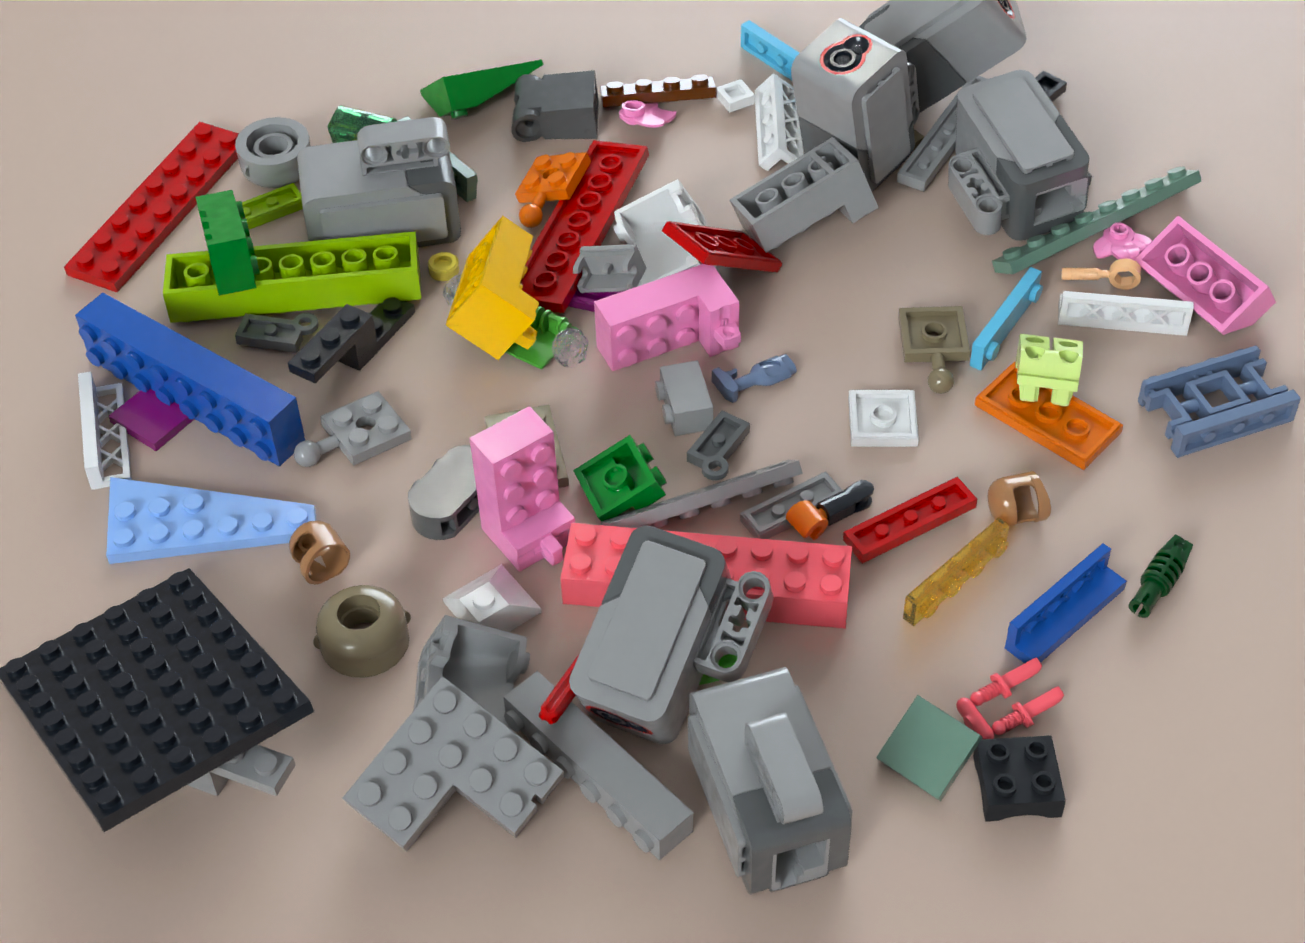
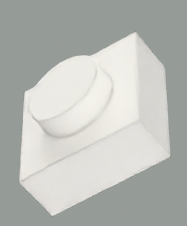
(735, 95)

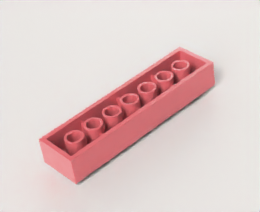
(804, 577)

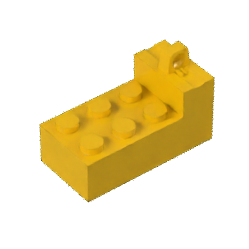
(489, 297)

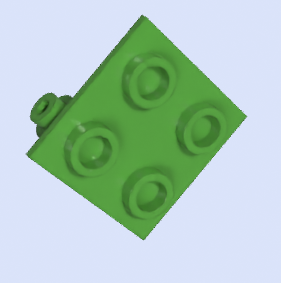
(547, 326)

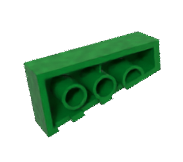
(228, 242)

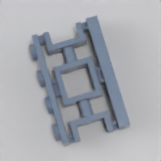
(1224, 421)

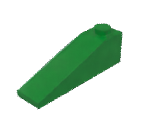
(465, 91)

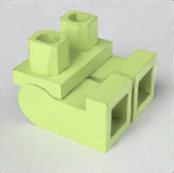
(1048, 368)

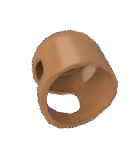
(1013, 494)
(316, 540)

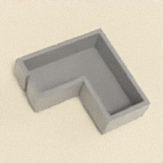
(447, 749)

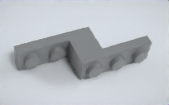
(256, 768)

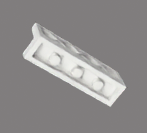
(771, 120)
(1125, 313)
(92, 432)

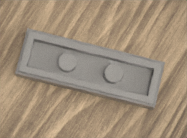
(770, 516)

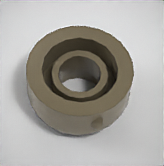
(364, 650)

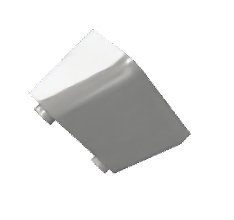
(475, 660)

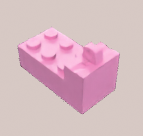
(668, 316)
(520, 490)

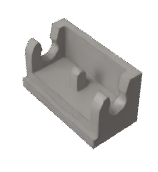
(609, 268)

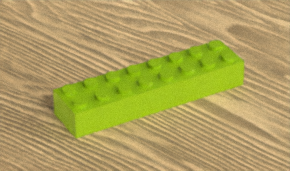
(298, 278)

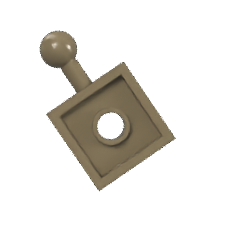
(921, 347)

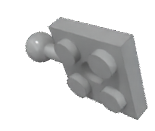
(355, 442)

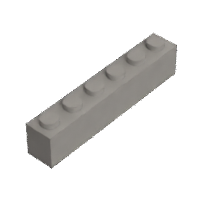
(601, 769)

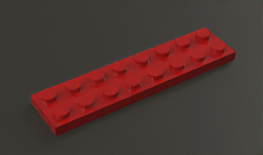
(155, 208)
(581, 222)

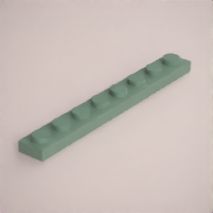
(1090, 223)

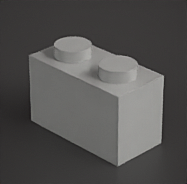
(685, 398)

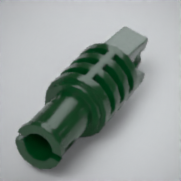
(1161, 574)

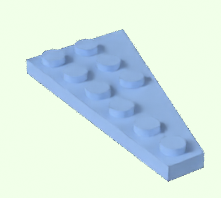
(177, 521)

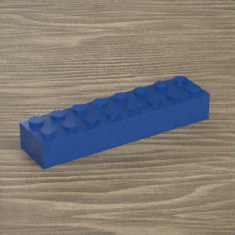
(193, 377)

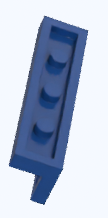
(1064, 607)

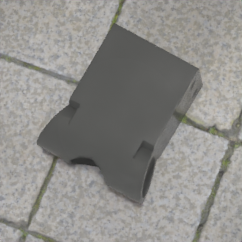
(556, 106)

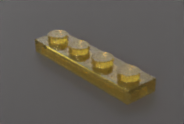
(958, 569)

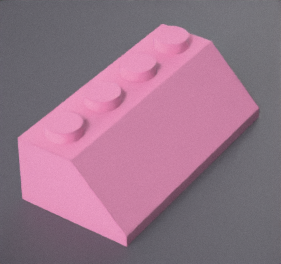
(1204, 274)

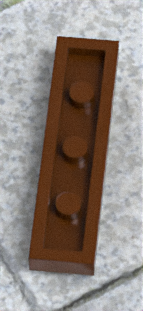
(668, 90)

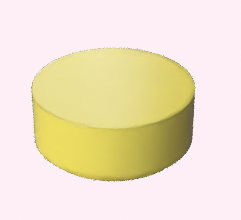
(443, 266)

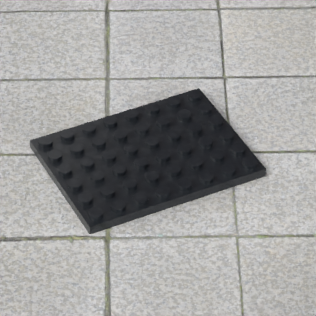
(151, 696)

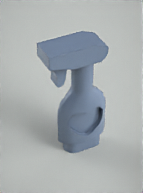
(762, 374)

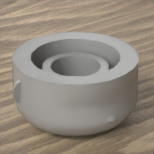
(270, 150)

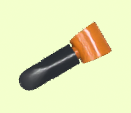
(813, 521)

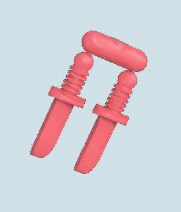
(1001, 685)

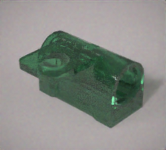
(348, 121)

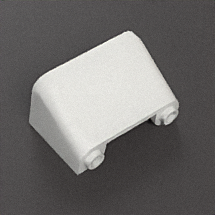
(643, 224)

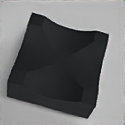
(1019, 777)

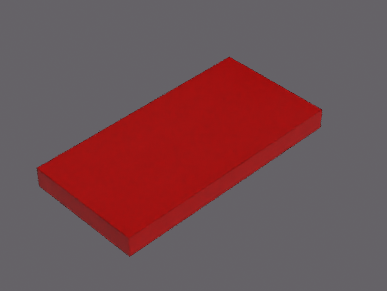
(721, 247)

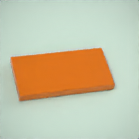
(1071, 431)

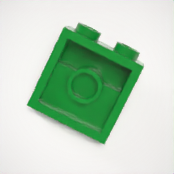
(621, 479)

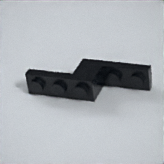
(350, 338)

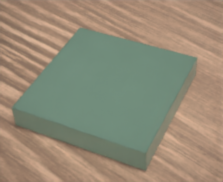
(929, 747)

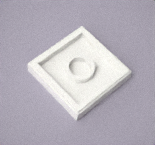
(883, 418)

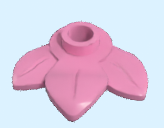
(646, 115)
(1120, 242)

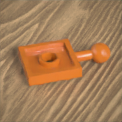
(549, 180)

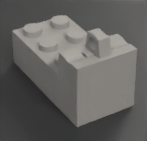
(804, 194)

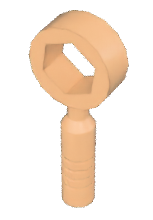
(1117, 266)

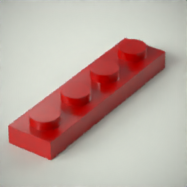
(909, 519)

